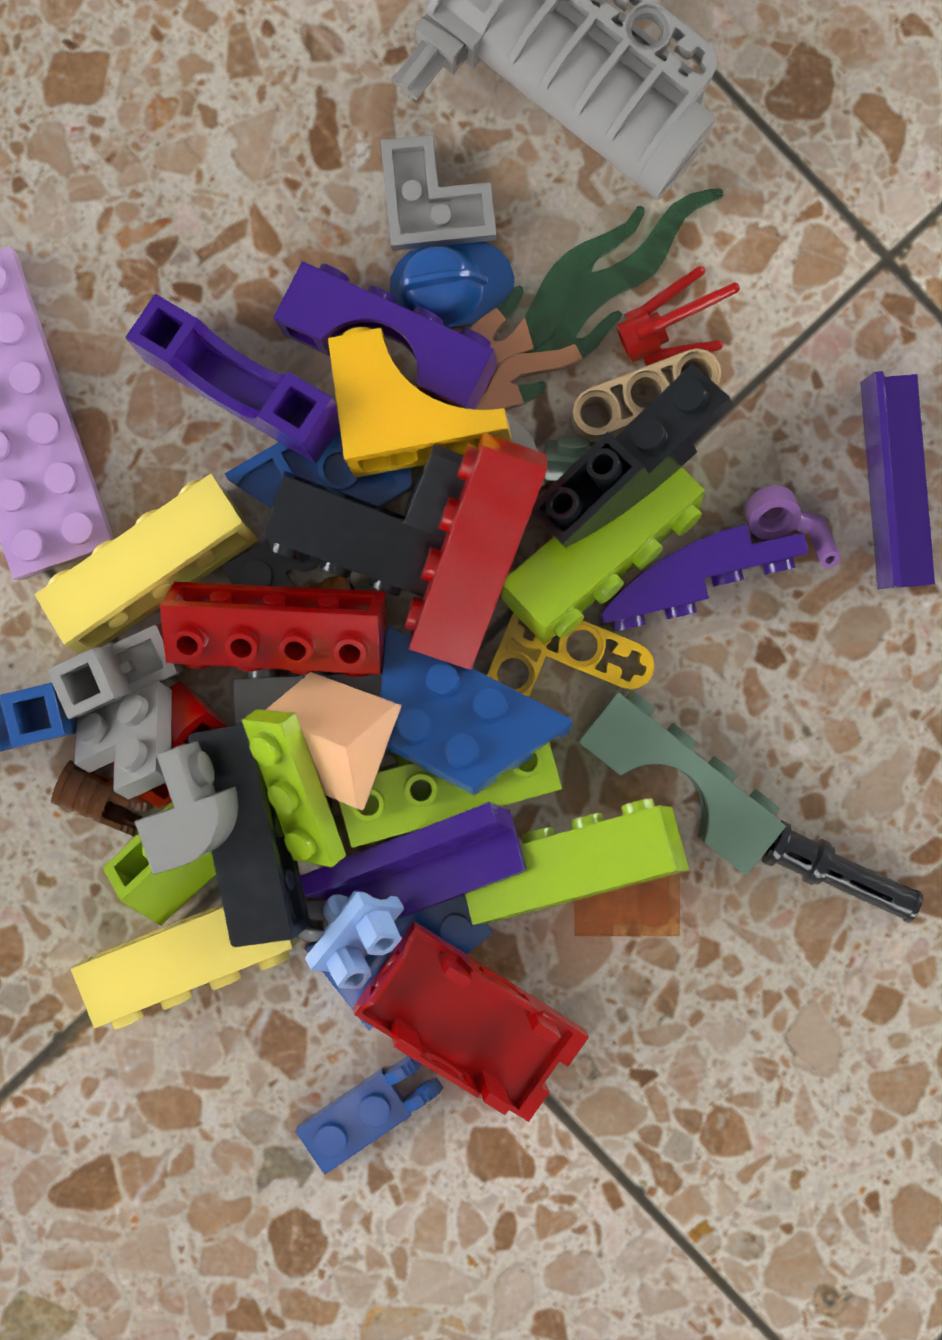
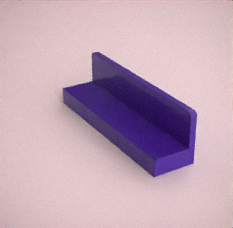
(897, 481)
(429, 863)

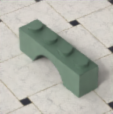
(731, 821)

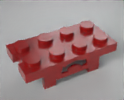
(468, 1023)

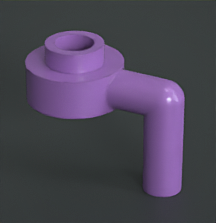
(776, 513)

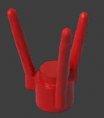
(645, 334)

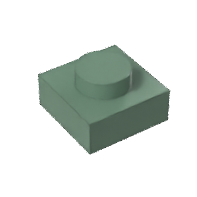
(563, 454)

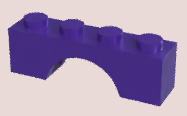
(325, 305)
(267, 400)

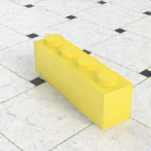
(134, 572)
(167, 966)

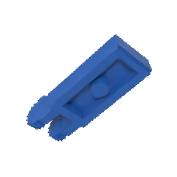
(363, 1114)

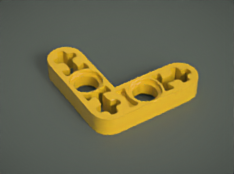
(534, 654)

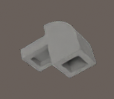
(112, 672)
(199, 815)

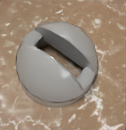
(315, 912)

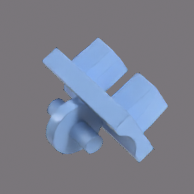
(355, 929)

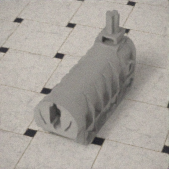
(585, 71)

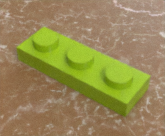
(294, 787)

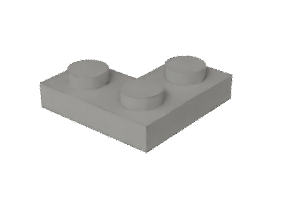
(429, 214)
(131, 735)

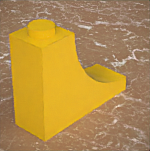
(389, 420)

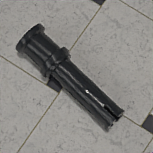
(820, 864)

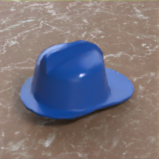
(453, 281)

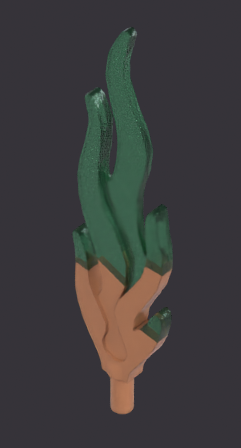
(568, 298)

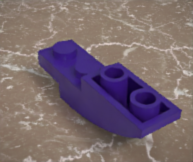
(680, 577)

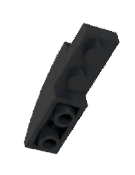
(634, 463)

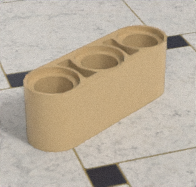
(616, 393)

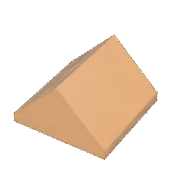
(343, 733)

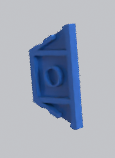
(263, 473)
(460, 718)

